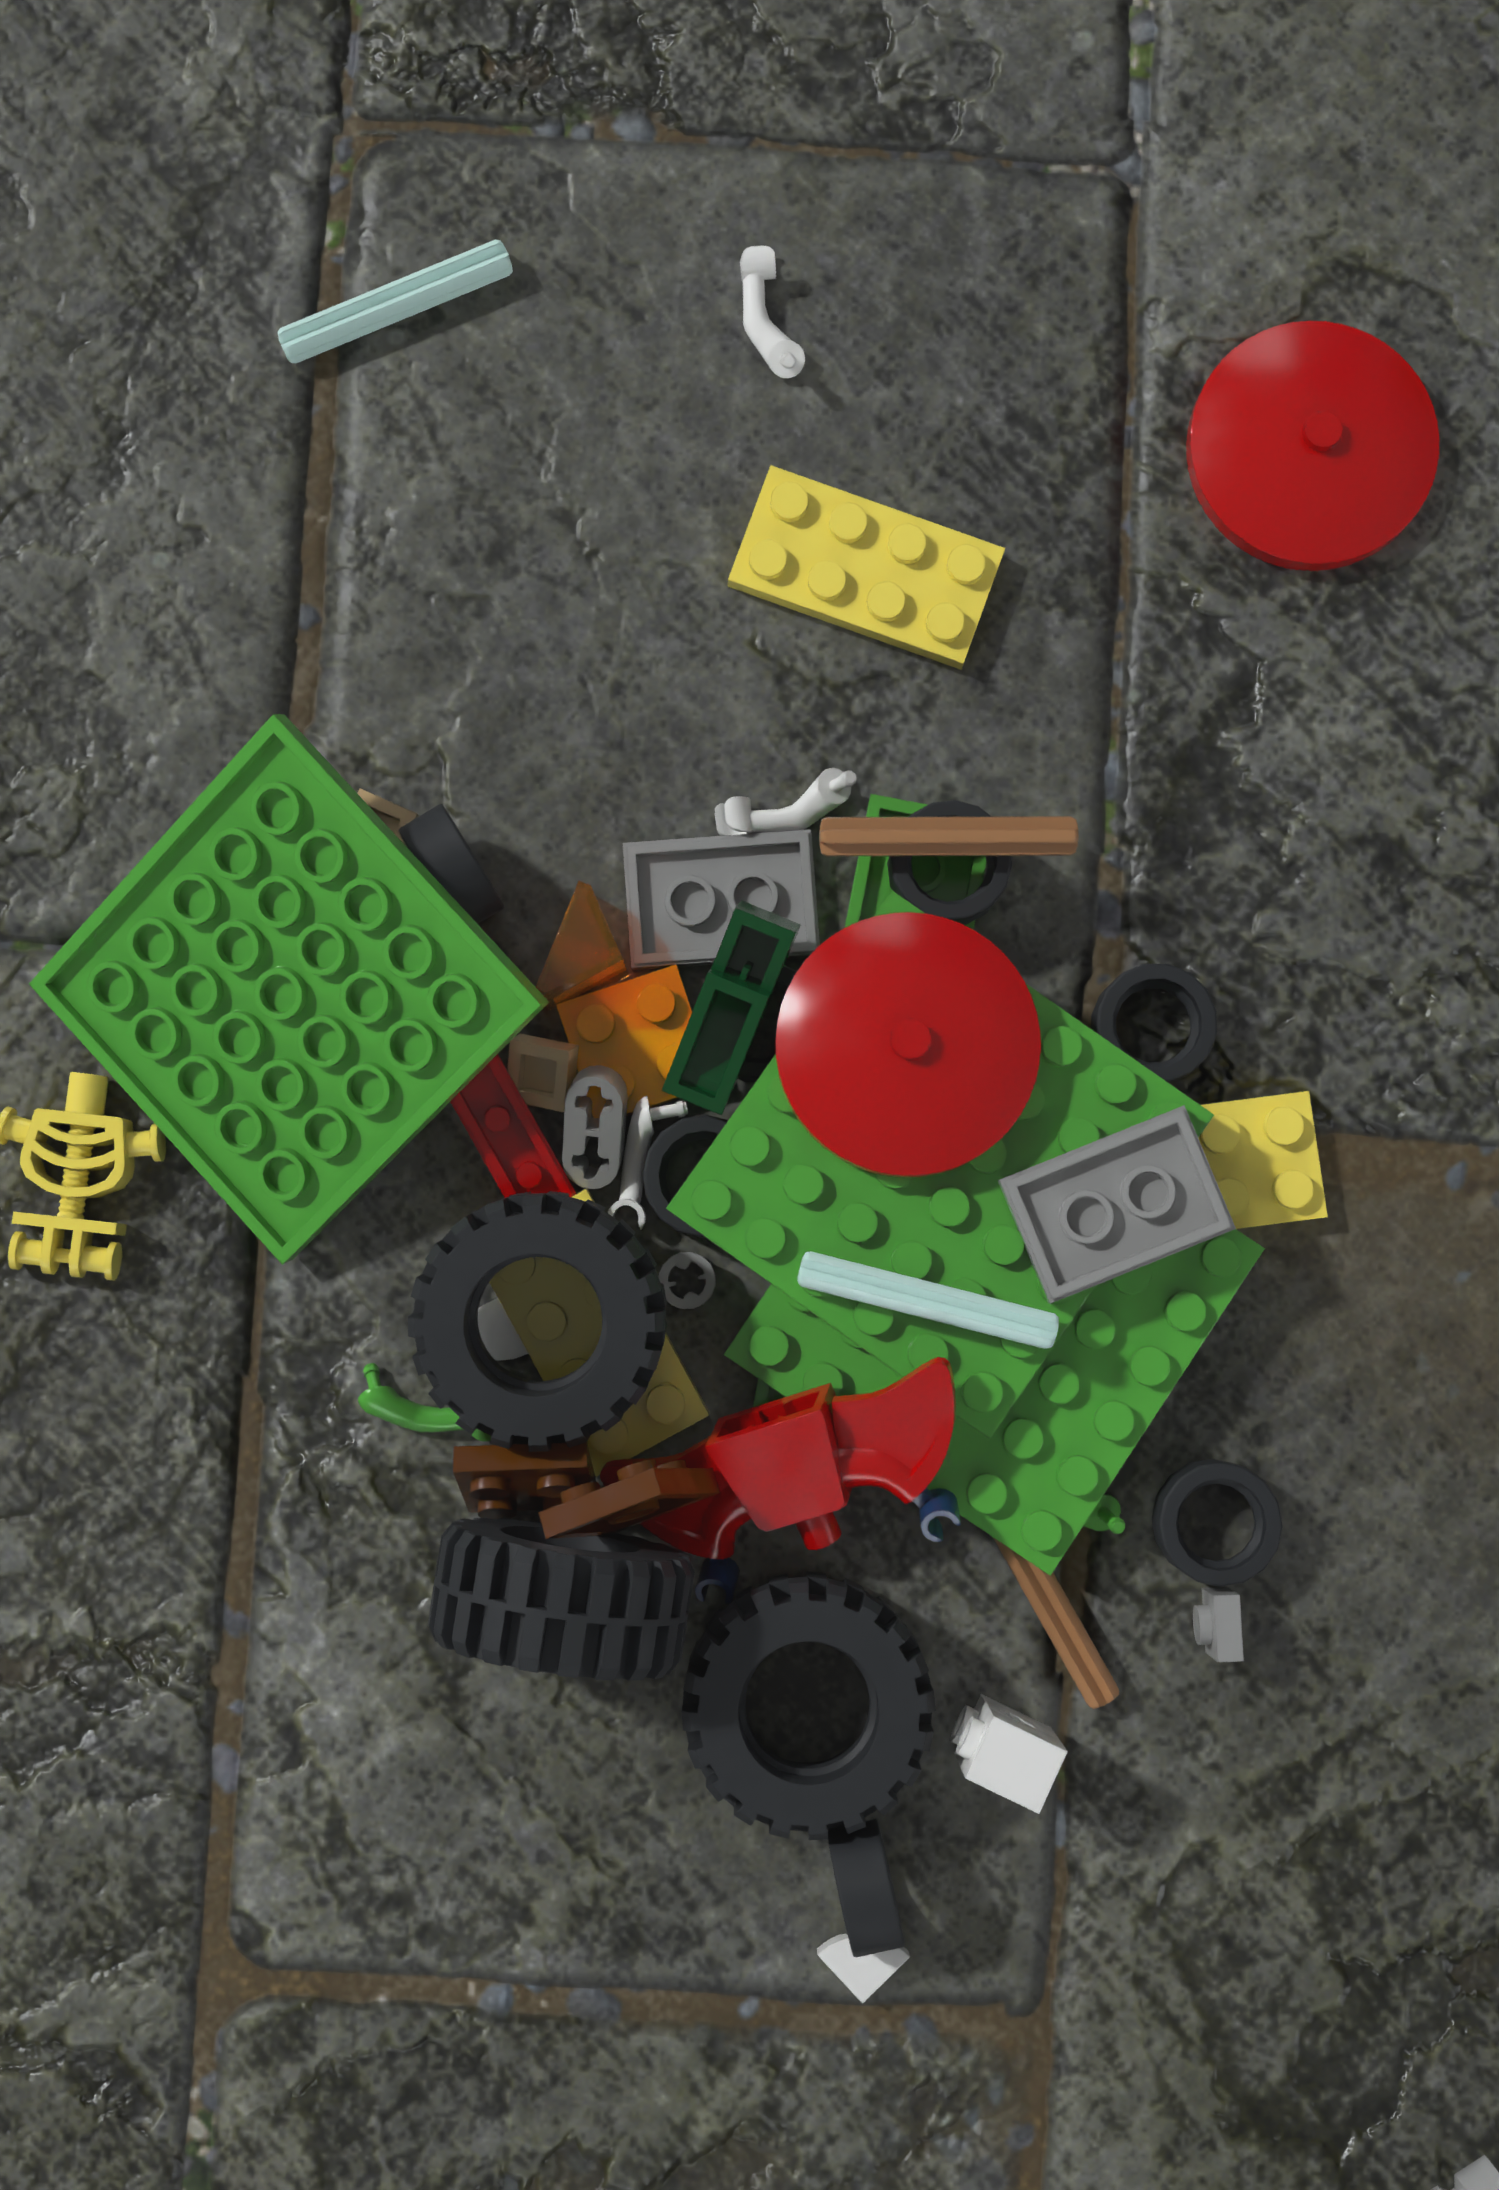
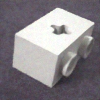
(1007, 1752)

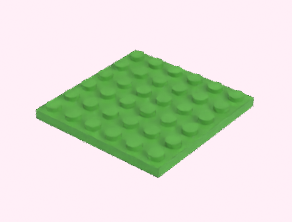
(286, 989)
(777, 1193)
(1075, 1416)

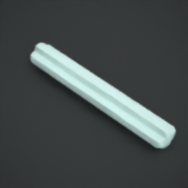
(395, 301)
(928, 1300)

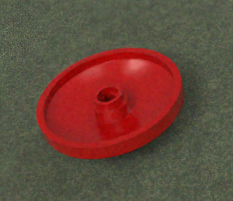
(1312, 445)
(907, 1044)

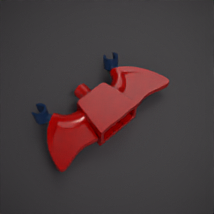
(802, 1460)

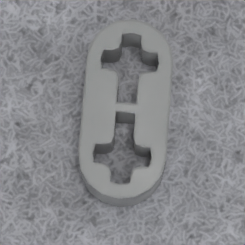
(580, 1125)

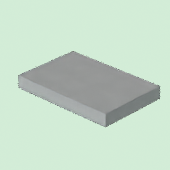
(688, 889)
(1116, 1204)

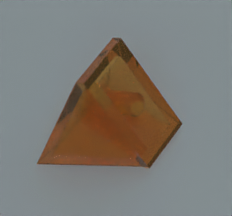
(582, 952)

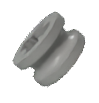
(683, 1261)

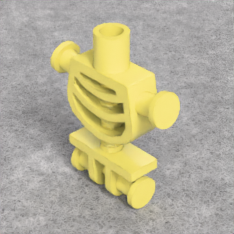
(84, 1114)

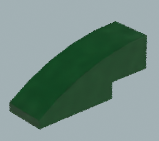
(731, 1007)

